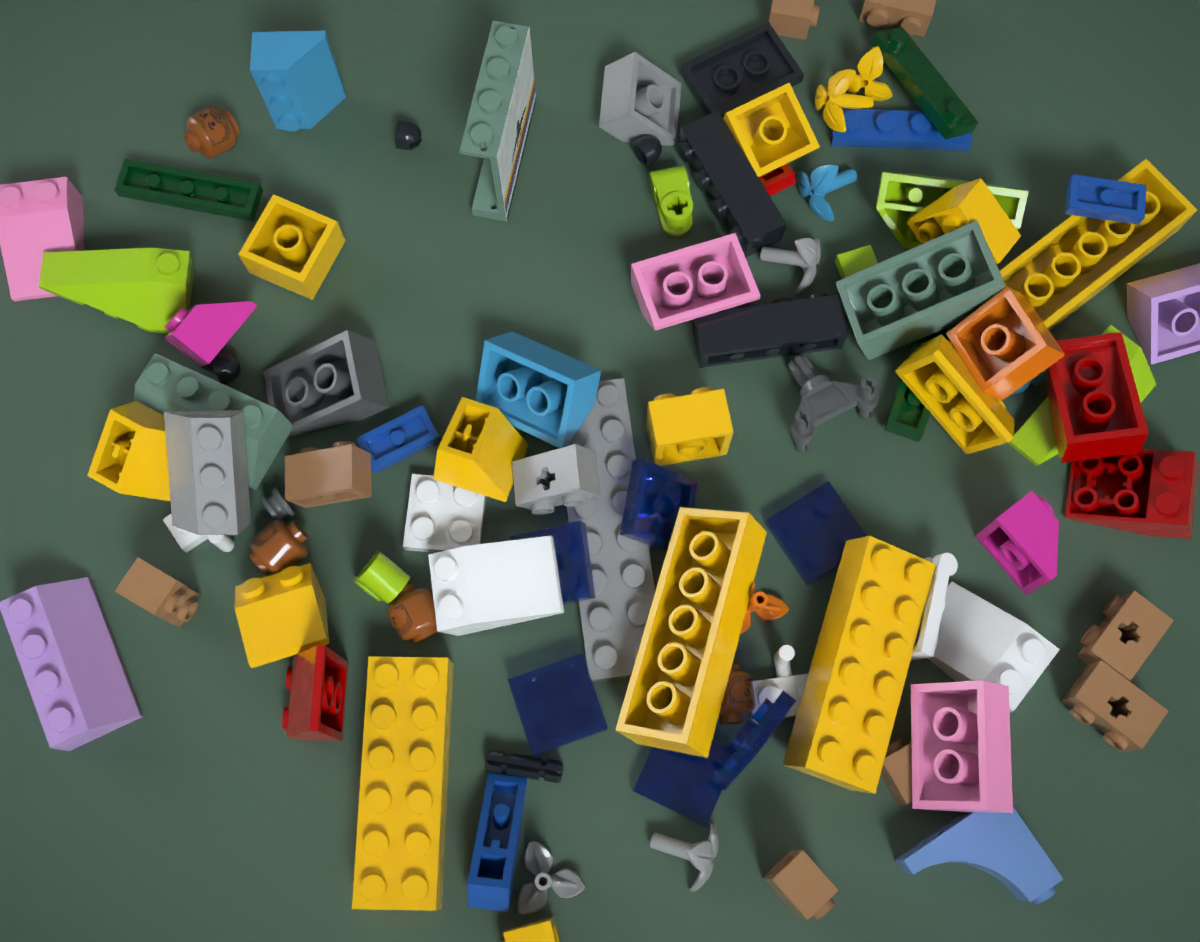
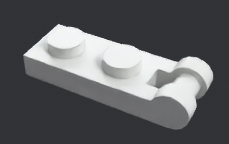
(929, 627)

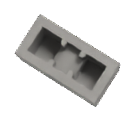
(556, 479)

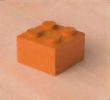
(1005, 344)

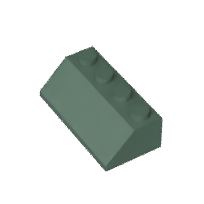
(920, 290)
(174, 387)

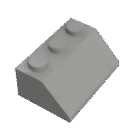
(208, 471)

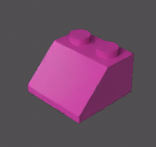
(206, 328)
(1025, 542)

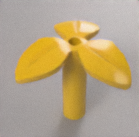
(870, 68)
(836, 99)

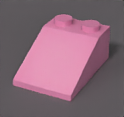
(36, 220)

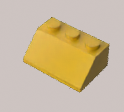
(954, 398)

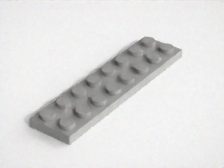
(619, 565)

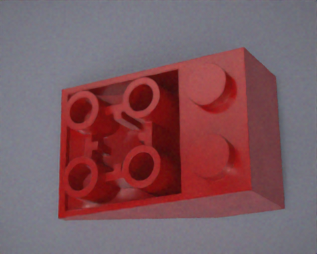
(1136, 492)

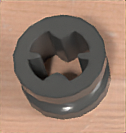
(277, 505)

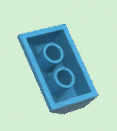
(296, 76)
(537, 387)

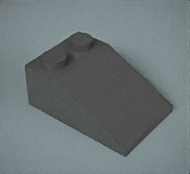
(328, 384)

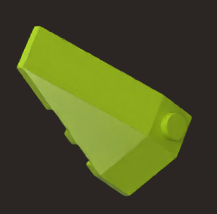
(129, 284)
(1036, 436)

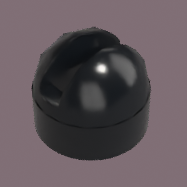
(407, 135)
(647, 149)
(226, 368)

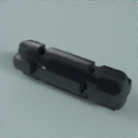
(524, 766)

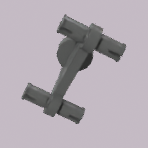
(826, 399)

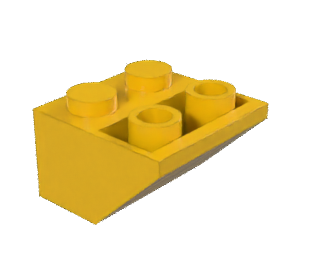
(961, 207)
(479, 450)
(133, 453)

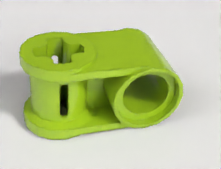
(672, 197)
(382, 578)

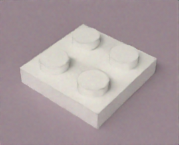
(442, 516)

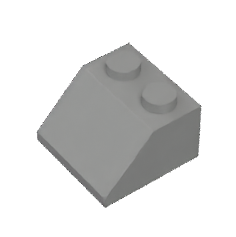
(639, 101)

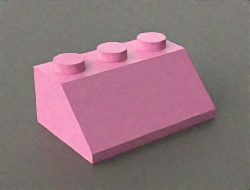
(693, 282)
(961, 747)

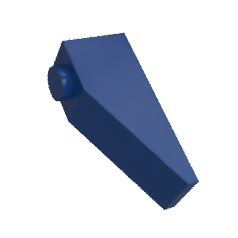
(497, 843)

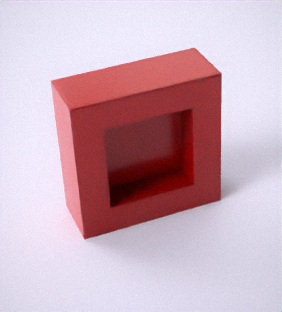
(778, 179)

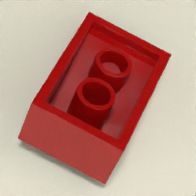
(1095, 400)
(316, 696)

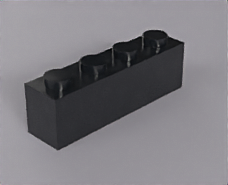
(730, 183)
(770, 330)

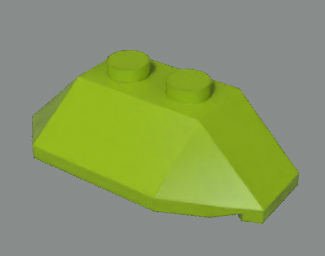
(907, 194)

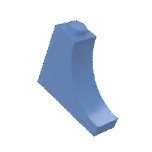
(994, 844)

